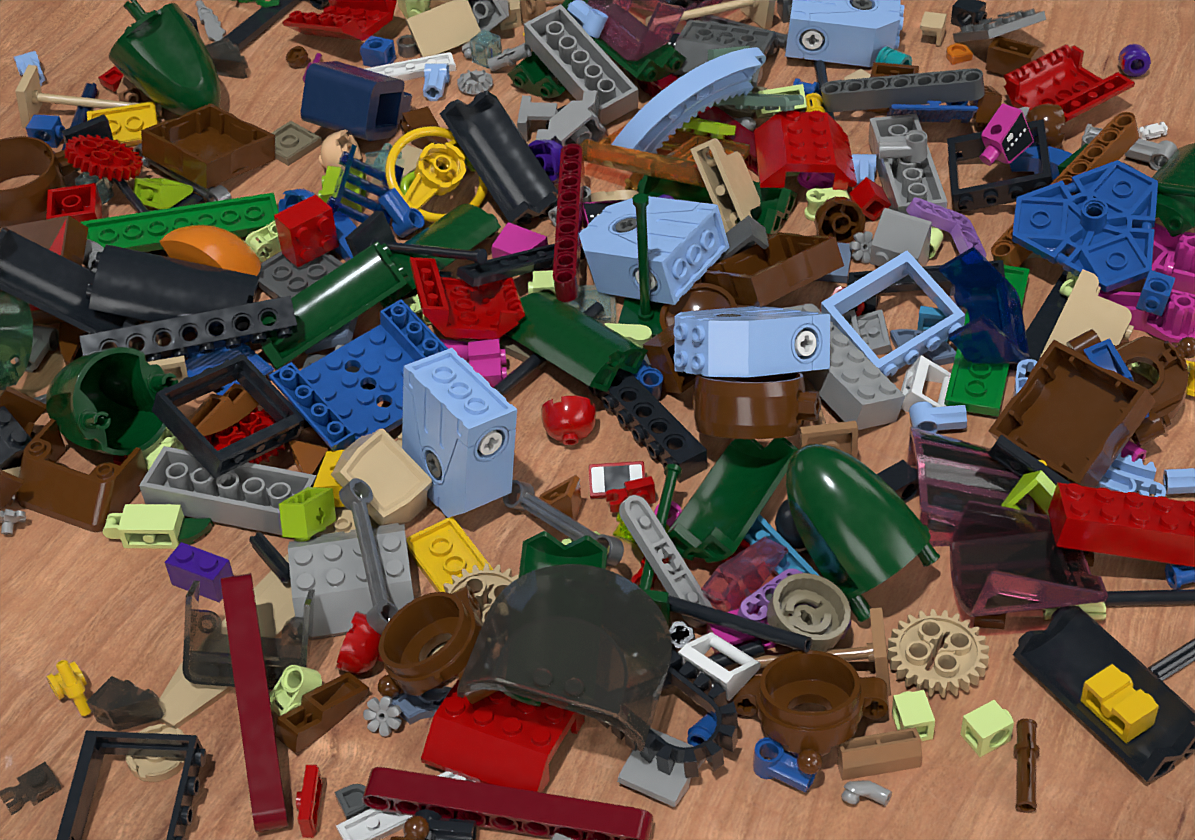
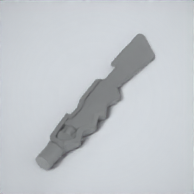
(211, 22)

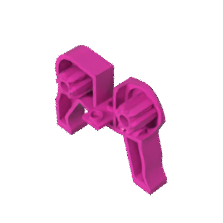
(1173, 258)

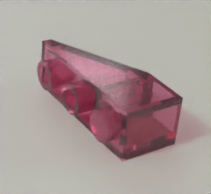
(743, 574)

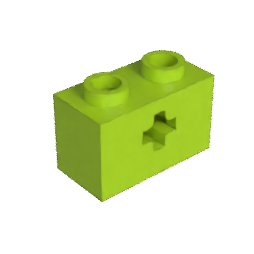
(307, 513)

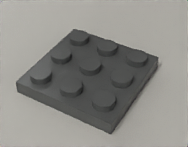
(998, 26)
(282, 278)

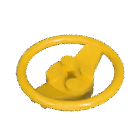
(428, 177)

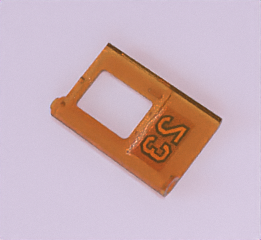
(675, 166)

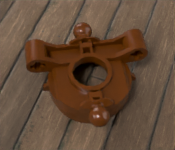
(1173, 376)
(419, 629)
(815, 679)

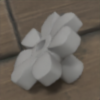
(862, 246)
(9, 518)
(382, 715)

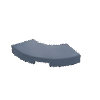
(941, 356)
(421, 706)

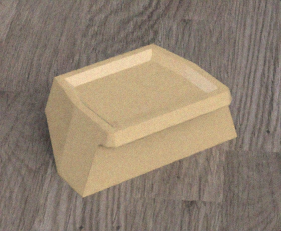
(392, 475)

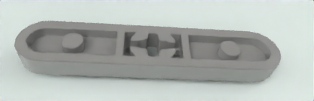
(657, 546)

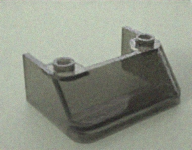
(208, 650)

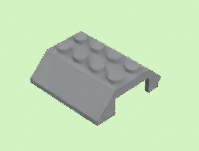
(338, 576)

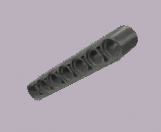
(903, 89)

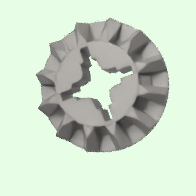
(468, 82)

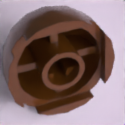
(1053, 119)
(839, 219)

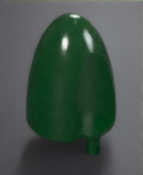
(167, 59)
(108, 401)
(852, 522)

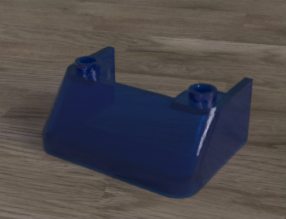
(994, 308)

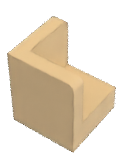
(514, 18)
(934, 25)

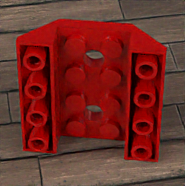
(344, 19)

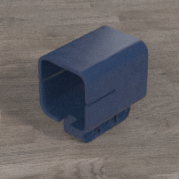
(353, 100)

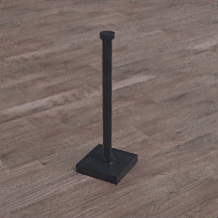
(101, 127)
(376, 229)

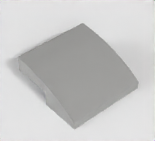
(871, 329)
(648, 780)

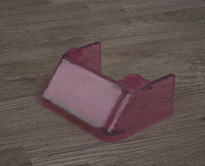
(629, 35)

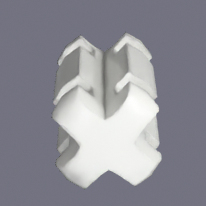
(1153, 131)

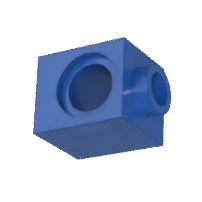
(377, 51)
(46, 128)
(1155, 293)

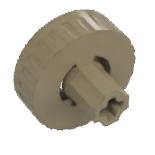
(820, 593)

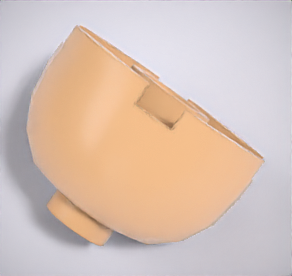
(334, 146)

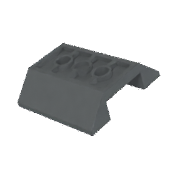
(702, 35)

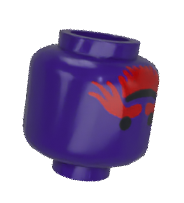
(1134, 60)

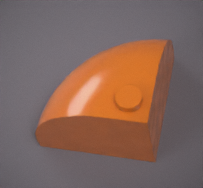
(211, 247)

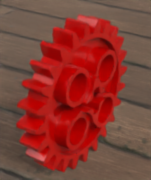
(103, 157)
(248, 425)

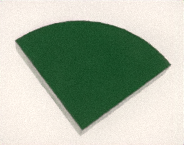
(194, 528)

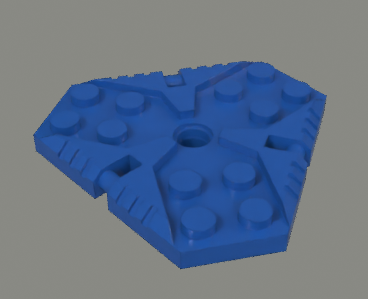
(1100, 227)

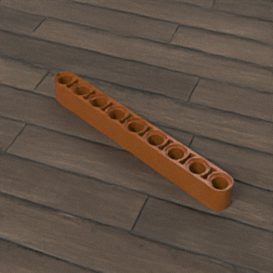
(1105, 148)

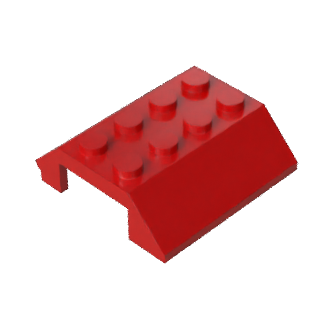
(1062, 81)
(803, 144)
(466, 310)
(497, 739)

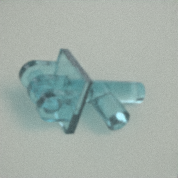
(378, 158)

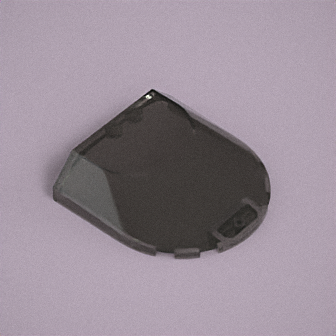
(576, 644)

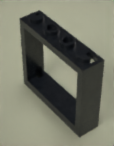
(1000, 191)
(287, 426)
(135, 744)

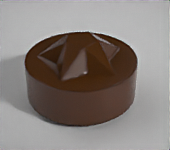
(296, 56)

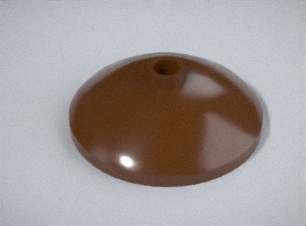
(699, 297)

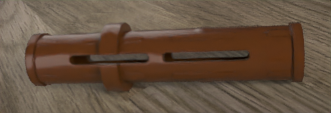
(1026, 753)

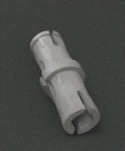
(509, 57)

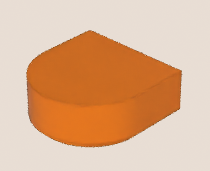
(958, 53)

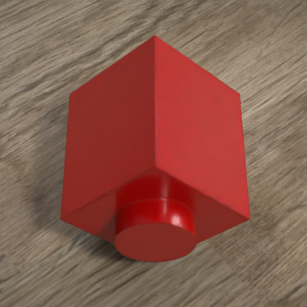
(870, 198)

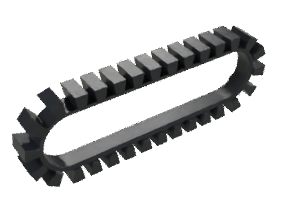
(712, 700)

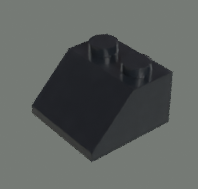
(12, 440)

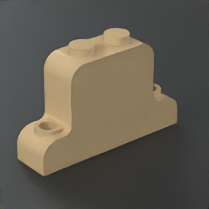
(726, 182)
(1089, 311)

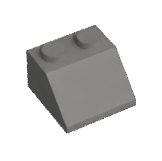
(489, 12)
(898, 234)

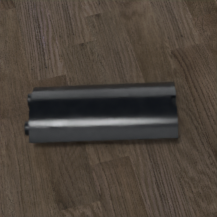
(501, 158)
(52, 284)
(165, 287)
(1078, 649)

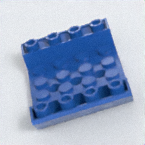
(335, 399)

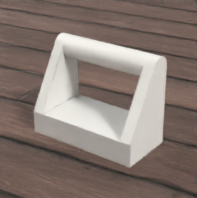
(914, 379)
(730, 681)

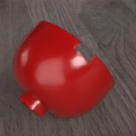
(569, 419)
(360, 647)

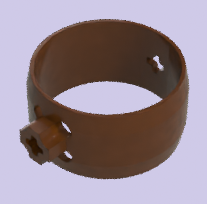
(29, 157)
(753, 406)

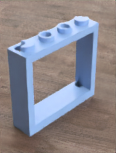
(875, 283)

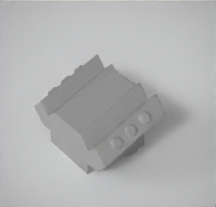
(576, 122)

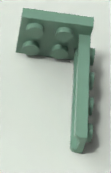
(756, 101)

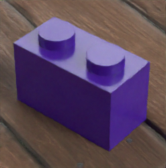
(193, 564)

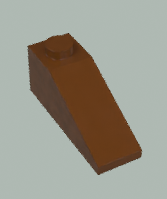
(986, 106)
(421, 118)

